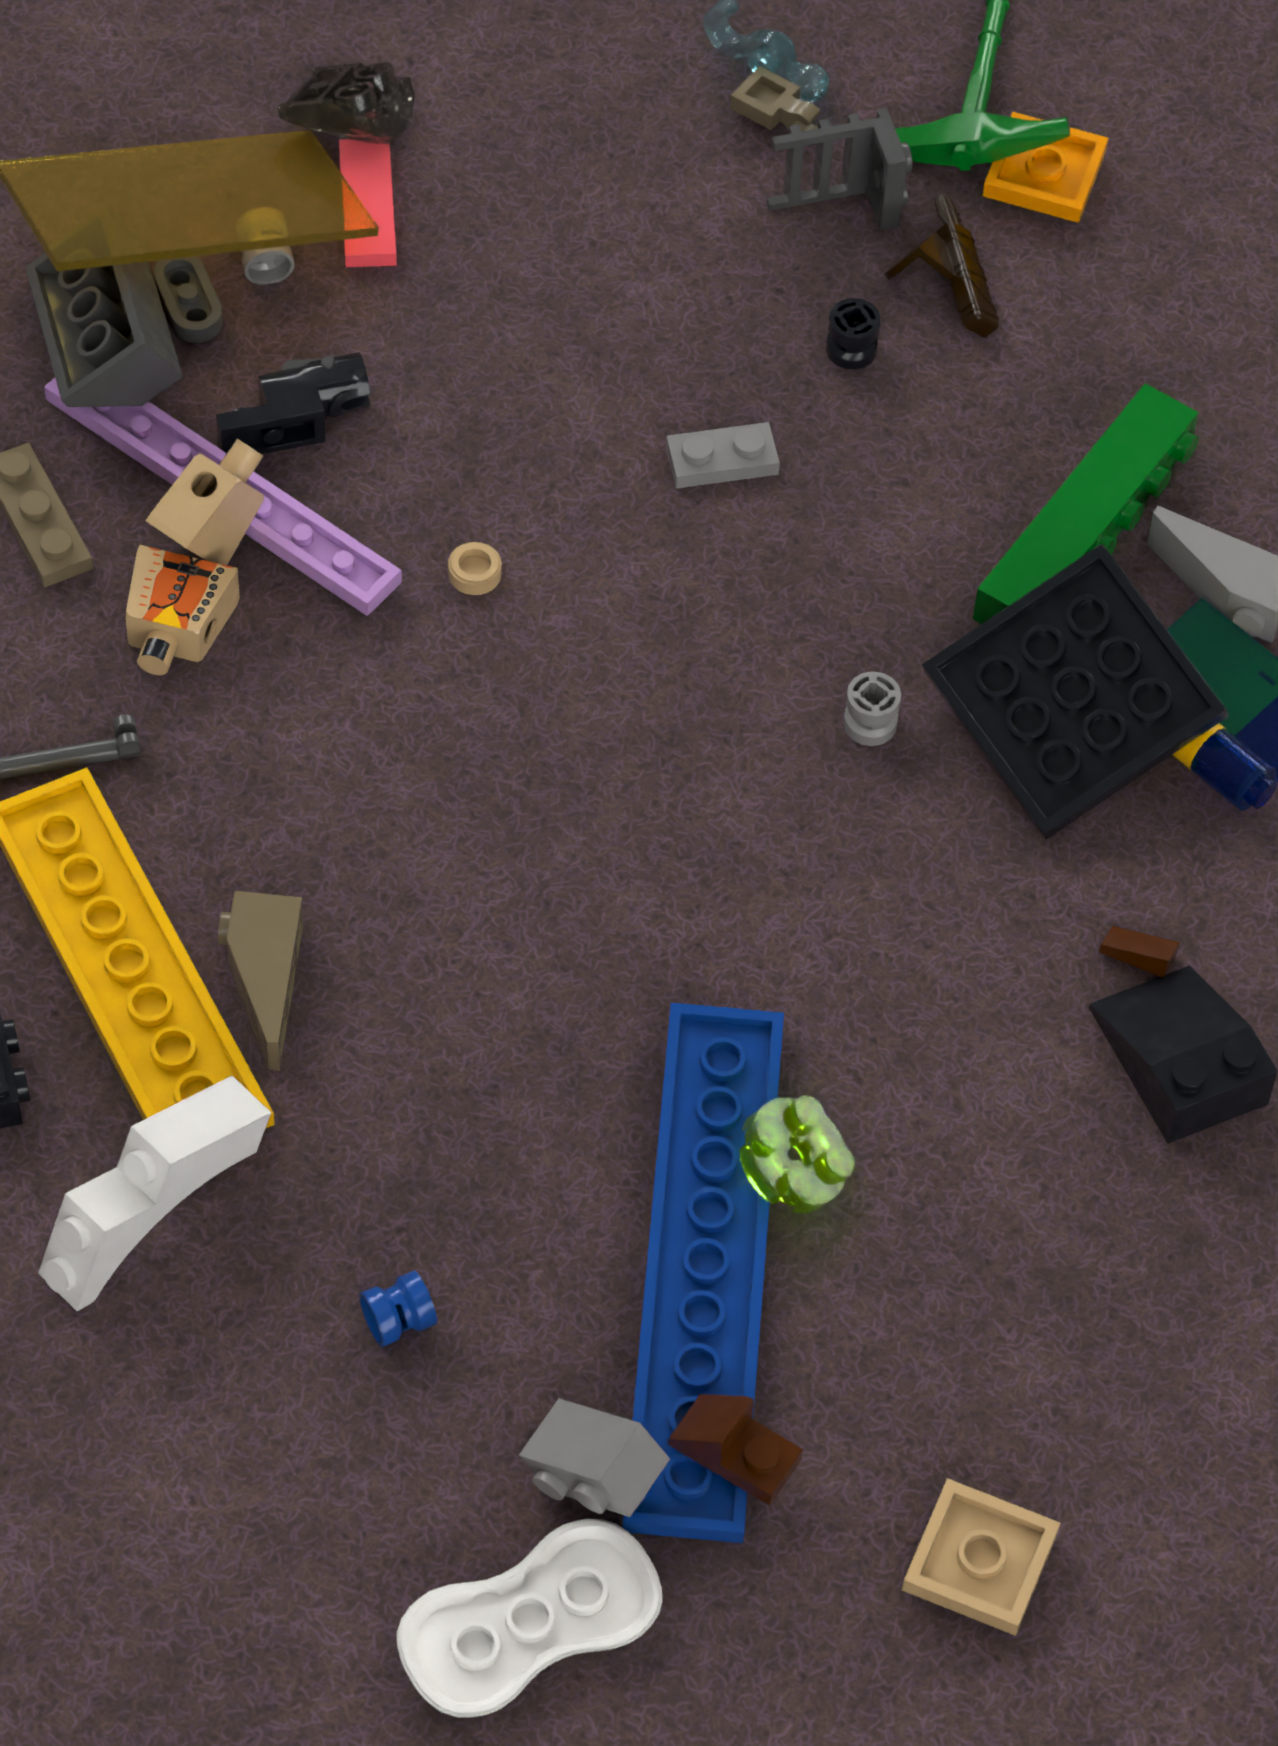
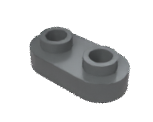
(190, 301)

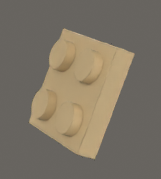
(981, 1556)

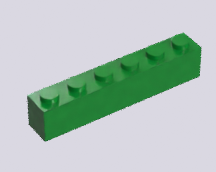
(1096, 498)

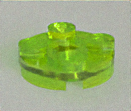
(815, 1137)

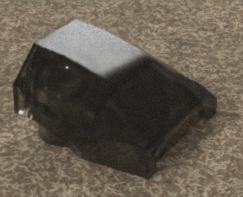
(353, 102)

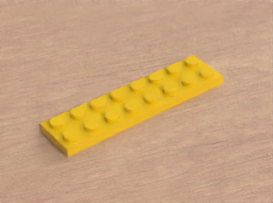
(118, 945)

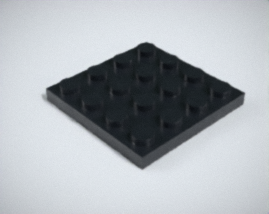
(1074, 691)

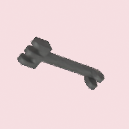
(124, 745)

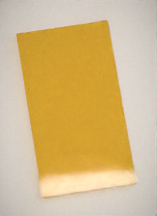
(185, 199)

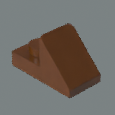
(730, 1443)

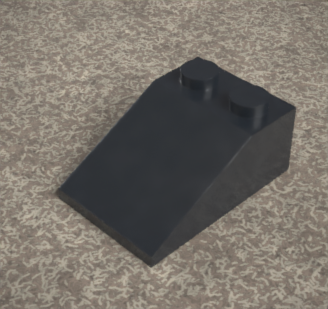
(1186, 1052)

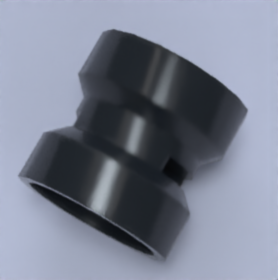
(853, 333)

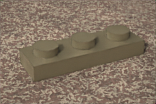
(40, 518)

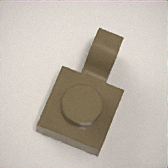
(771, 100)

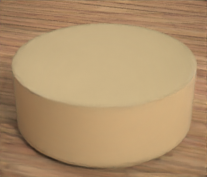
(474, 568)

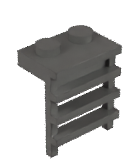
(871, 165)

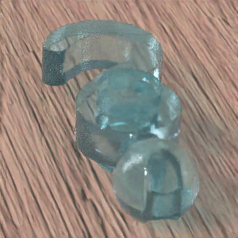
(764, 49)

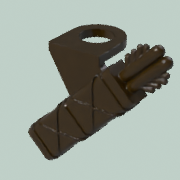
(955, 256)

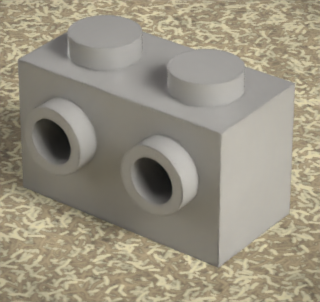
(593, 1458)

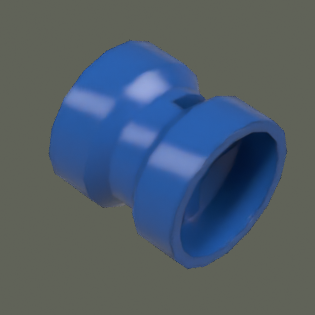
(398, 1308)

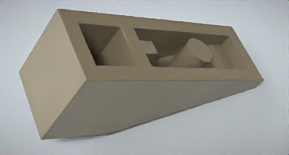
(263, 957)

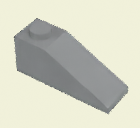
(1221, 570)

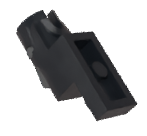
(296, 404)

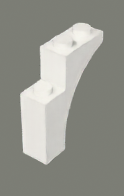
(157, 1170)

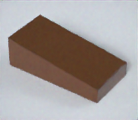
(1140, 950)

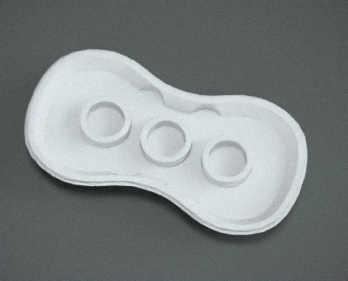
(486, 1639)

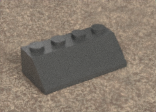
(104, 333)

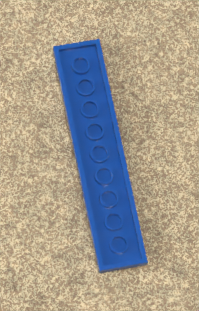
(703, 1256)

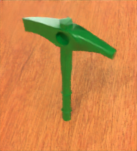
(974, 134)

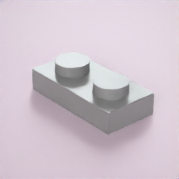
(722, 455)

